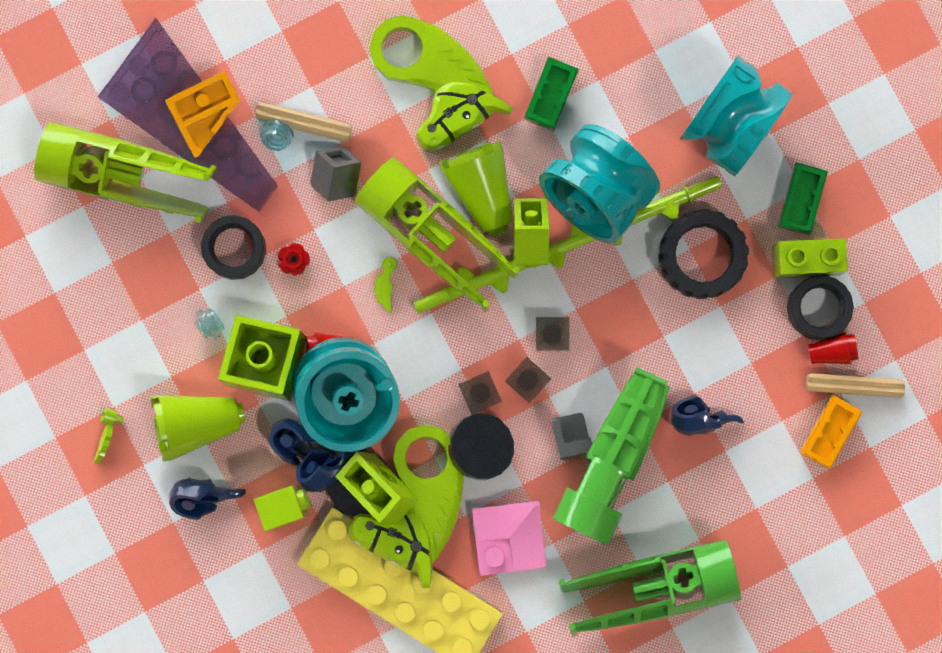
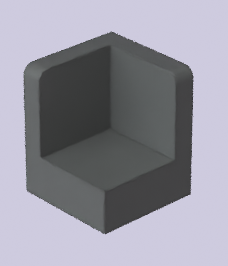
(335, 173)
(571, 435)

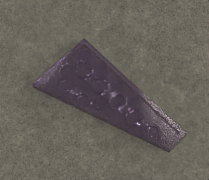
(138, 92)

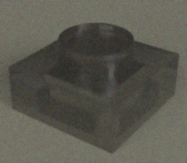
(552, 334)
(527, 380)
(480, 393)

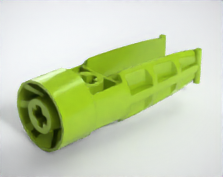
(65, 164)
(391, 193)

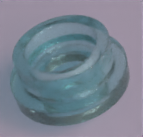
(276, 135)
(209, 323)

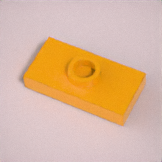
(830, 432)

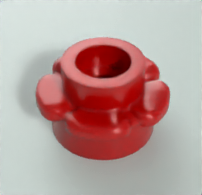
(295, 268)

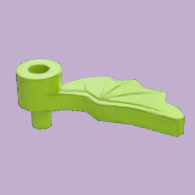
(383, 284)
(108, 417)

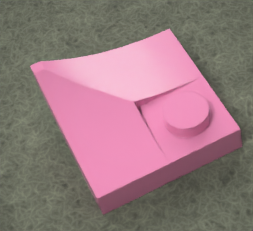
(509, 538)

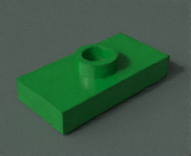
(551, 94)
(802, 198)

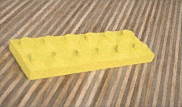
(437, 616)

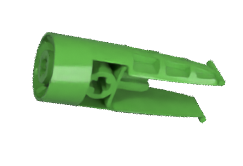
(615, 458)
(710, 574)

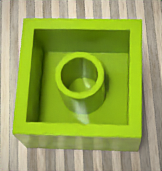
(262, 357)

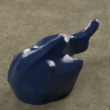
(691, 417)
(290, 440)
(320, 467)
(192, 497)

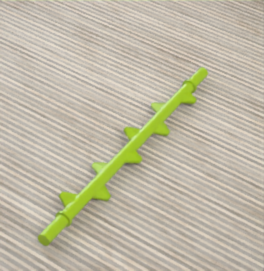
(499, 278)

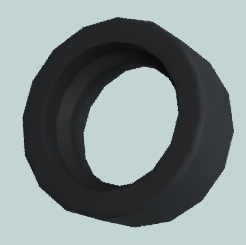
(230, 222)
(845, 304)

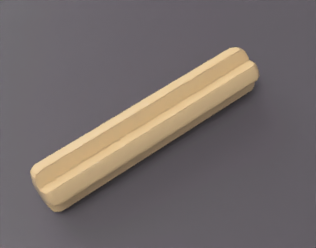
(304, 121)
(855, 385)

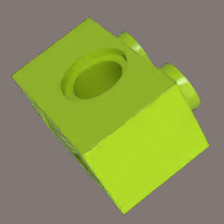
(531, 232)
(810, 258)
(376, 488)
(282, 506)

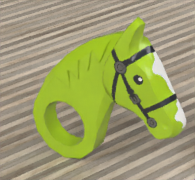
(460, 87)
(428, 524)

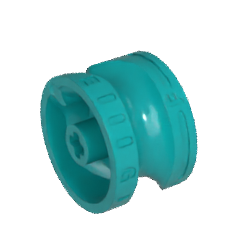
(737, 116)
(600, 184)
(323, 398)

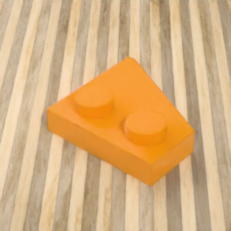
(203, 110)

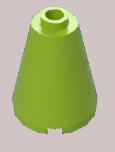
(482, 186)
(193, 422)

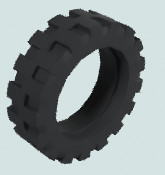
(734, 238)

